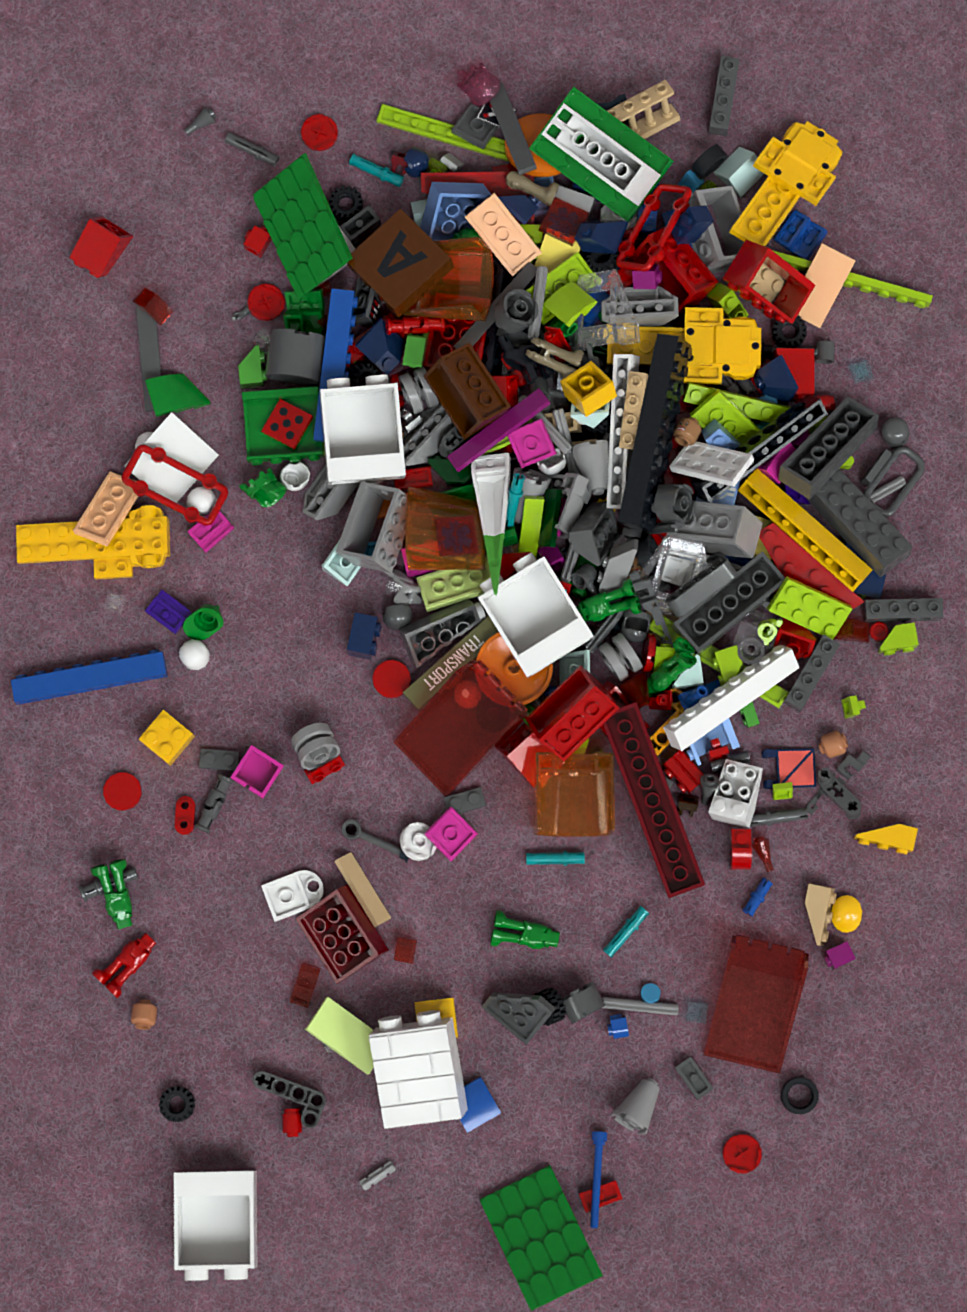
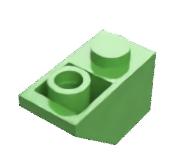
(415, 349)
(251, 369)

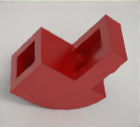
(740, 849)

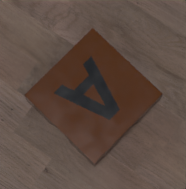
(399, 262)

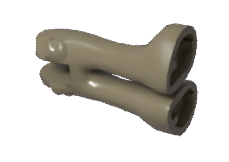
(522, 183)
(550, 349)

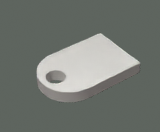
(291, 894)

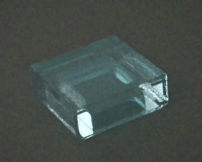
(861, 371)
(697, 1012)

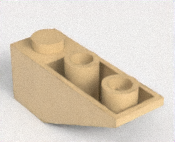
(818, 906)

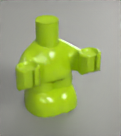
(767, 629)

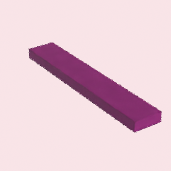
(498, 430)

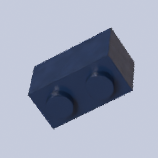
(692, 224)

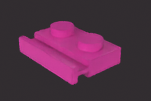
(212, 534)

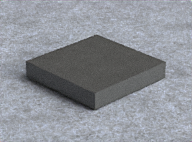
(473, 129)

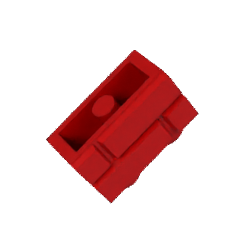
(683, 771)

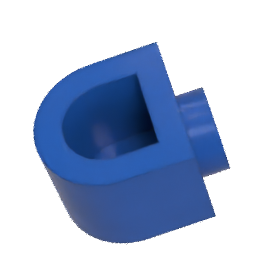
(618, 1027)

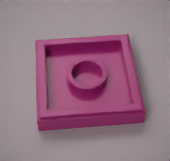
(532, 443)
(450, 834)

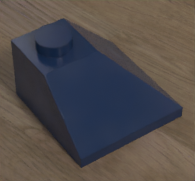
(520, 206)
(600, 235)
(381, 348)
(776, 380)

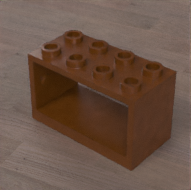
(466, 390)

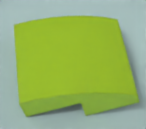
(569, 303)

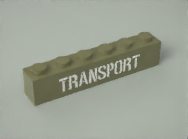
(434, 678)

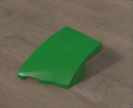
(304, 312)
(174, 394)

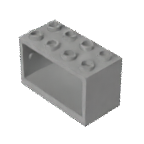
(727, 213)
(362, 522)
(723, 529)

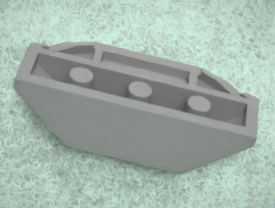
(649, 306)
(425, 439)
(324, 499)
(617, 567)

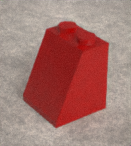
(100, 246)
(801, 366)
(521, 752)

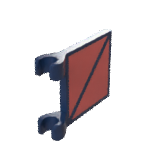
(792, 766)

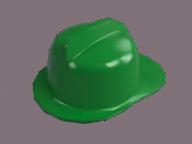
(203, 622)

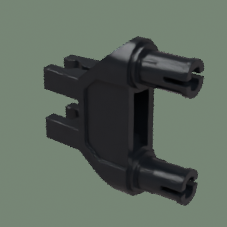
(519, 361)

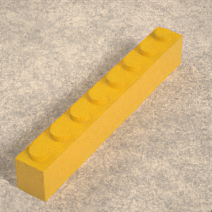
(805, 530)

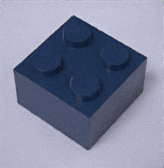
(363, 636)

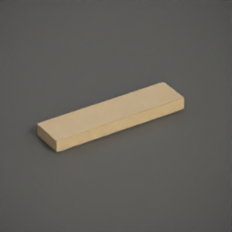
(362, 889)

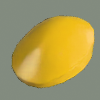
(846, 913)

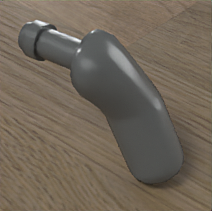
(241, 314)

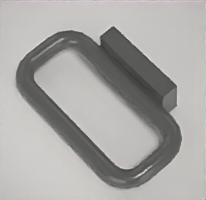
(880, 468)

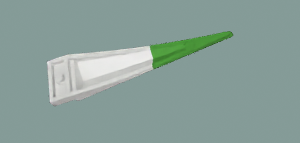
(491, 483)

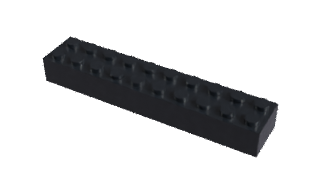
(655, 431)

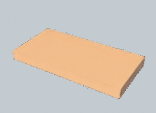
(503, 234)
(828, 273)
(106, 510)

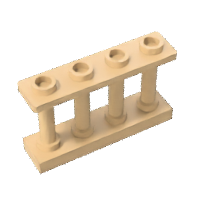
(643, 101)
(633, 404)

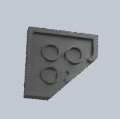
(519, 1013)

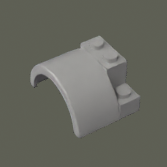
(576, 492)

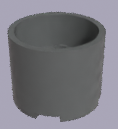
(295, 357)

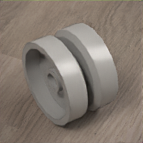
(417, 390)
(620, 657)
(315, 745)

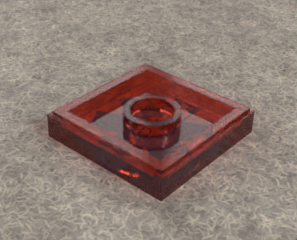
(563, 221)
(456, 536)

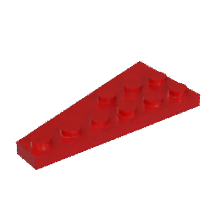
(493, 181)
(801, 566)

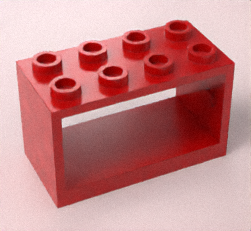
(683, 267)
(745, 268)
(572, 713)

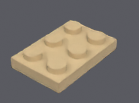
(767, 283)

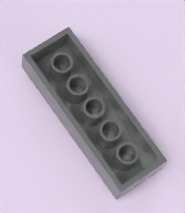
(828, 447)
(861, 524)
(729, 604)

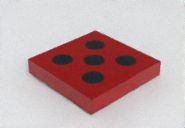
(287, 424)

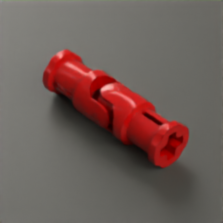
(412, 325)

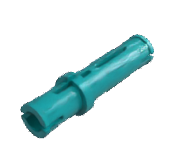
(376, 170)
(515, 493)
(555, 858)
(625, 932)

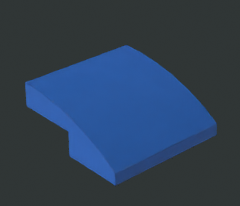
(800, 235)
(479, 1103)

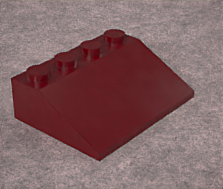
(341, 934)

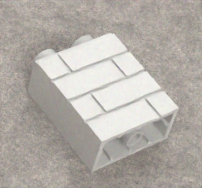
(362, 431)
(534, 615)
(417, 1070)
(215, 1223)

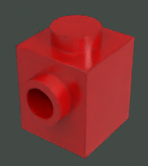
(257, 240)

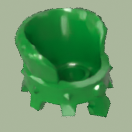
(265, 489)

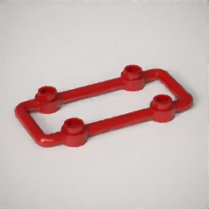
(656, 251)
(190, 514)

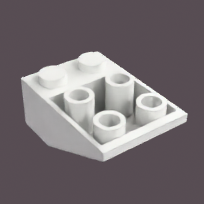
(736, 794)

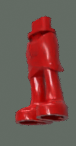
(132, 956)

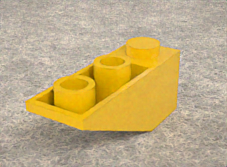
(895, 836)

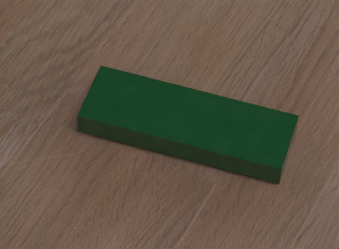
(550, 518)

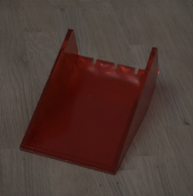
(461, 726)
(756, 1003)

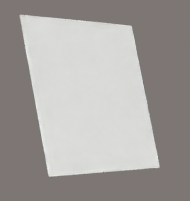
(180, 445)

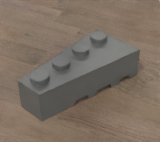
(437, 630)

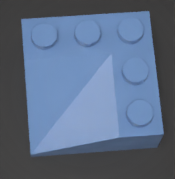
(448, 206)

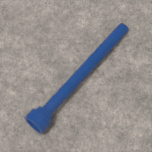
(599, 1140)

